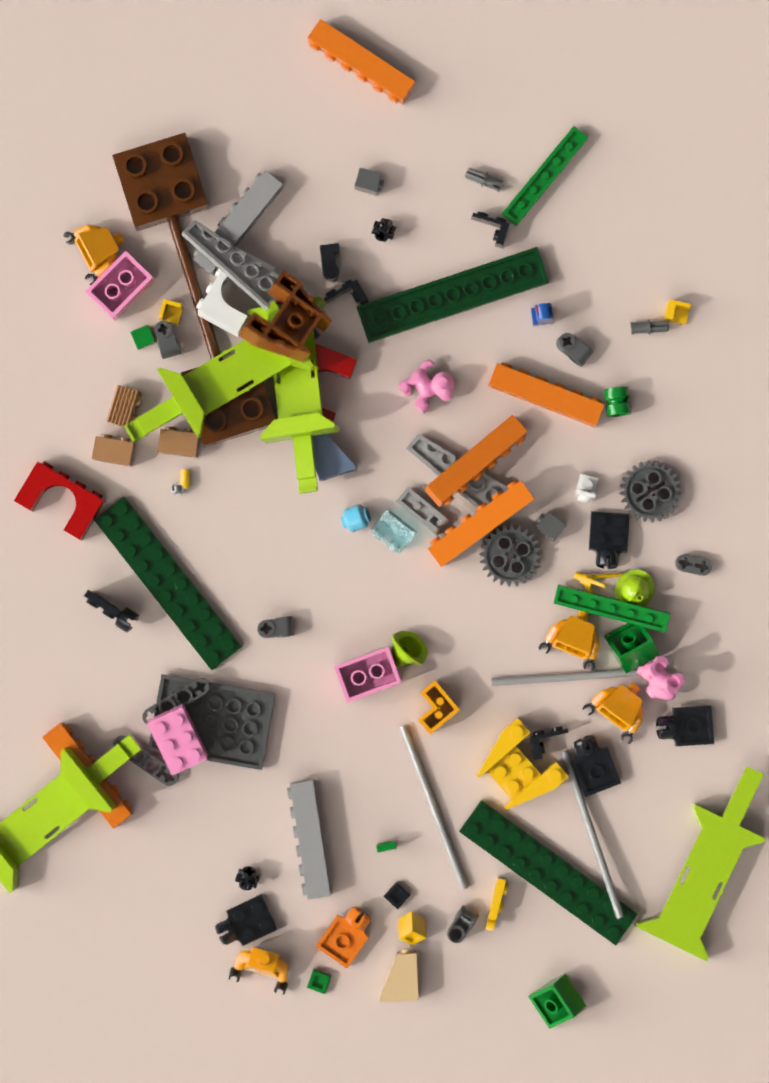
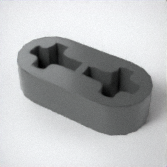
(692, 569)

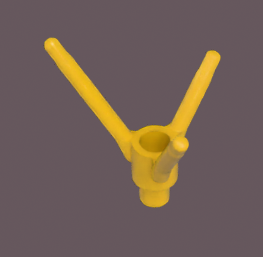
(589, 579)

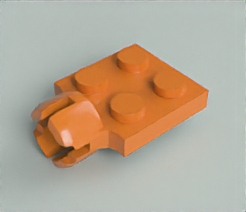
(345, 937)

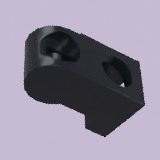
(329, 266)

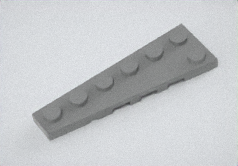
(240, 268)
(439, 460)

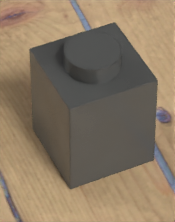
(369, 181)
(550, 526)

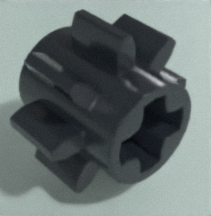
(383, 230)
(247, 878)

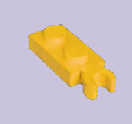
(496, 905)

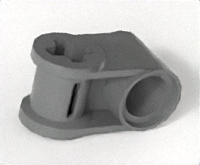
(167, 343)
(576, 350)
(280, 627)
(462, 923)

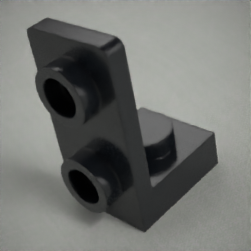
(498, 222)
(357, 294)
(538, 748)

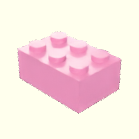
(120, 286)
(367, 674)
(177, 739)

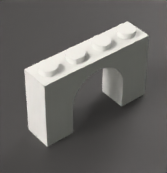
(216, 310)

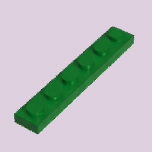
(545, 176)
(612, 608)

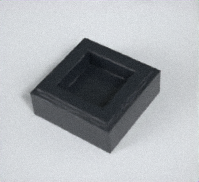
(396, 895)

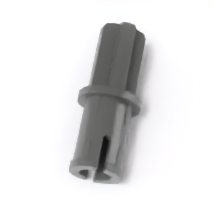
(484, 179)
(649, 327)

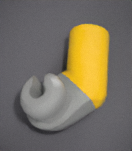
(182, 485)

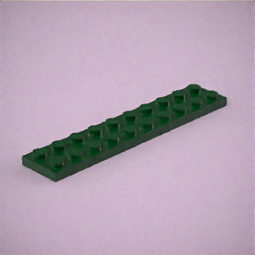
(452, 295)
(167, 583)
(546, 871)

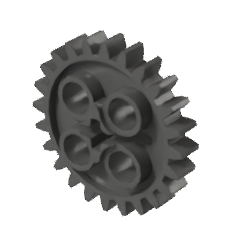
(640, 477)
(493, 550)

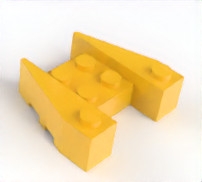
(515, 772)

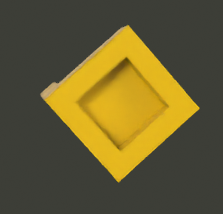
(171, 312)
(677, 312)
(412, 928)

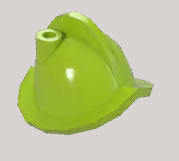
(635, 587)
(408, 649)

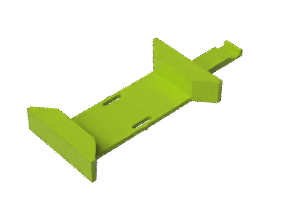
(213, 385)
(299, 411)
(58, 805)
(710, 863)

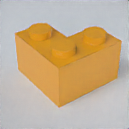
(442, 707)

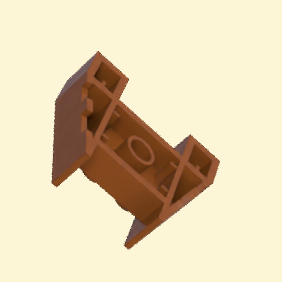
(291, 323)

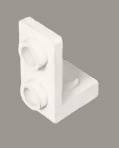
(586, 488)

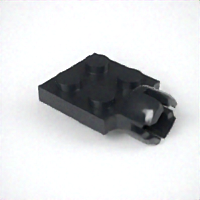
(608, 537)
(112, 611)
(688, 726)
(594, 767)
(246, 922)

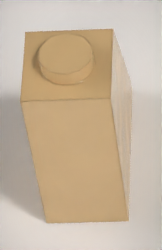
(402, 978)

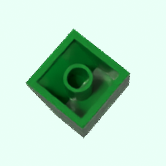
(631, 646)
(557, 1001)

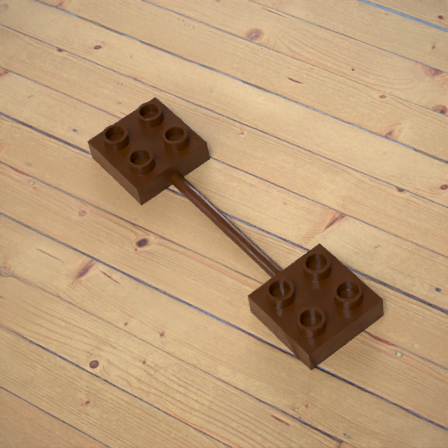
(161, 188)

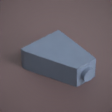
(329, 458)

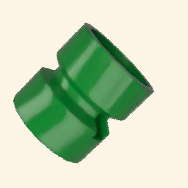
(617, 401)

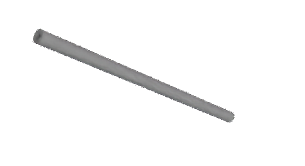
(562, 677)
(433, 807)
(592, 834)

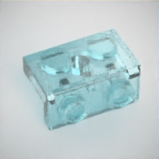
(393, 531)

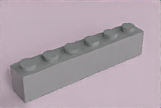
(243, 215)
(310, 839)

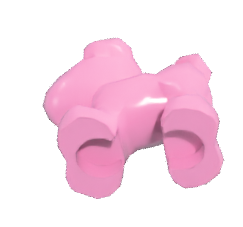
(440, 385)
(662, 684)

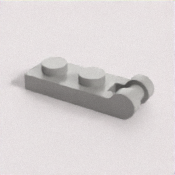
(422, 510)

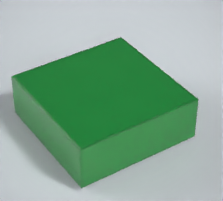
(142, 337)
(386, 846)
(319, 981)

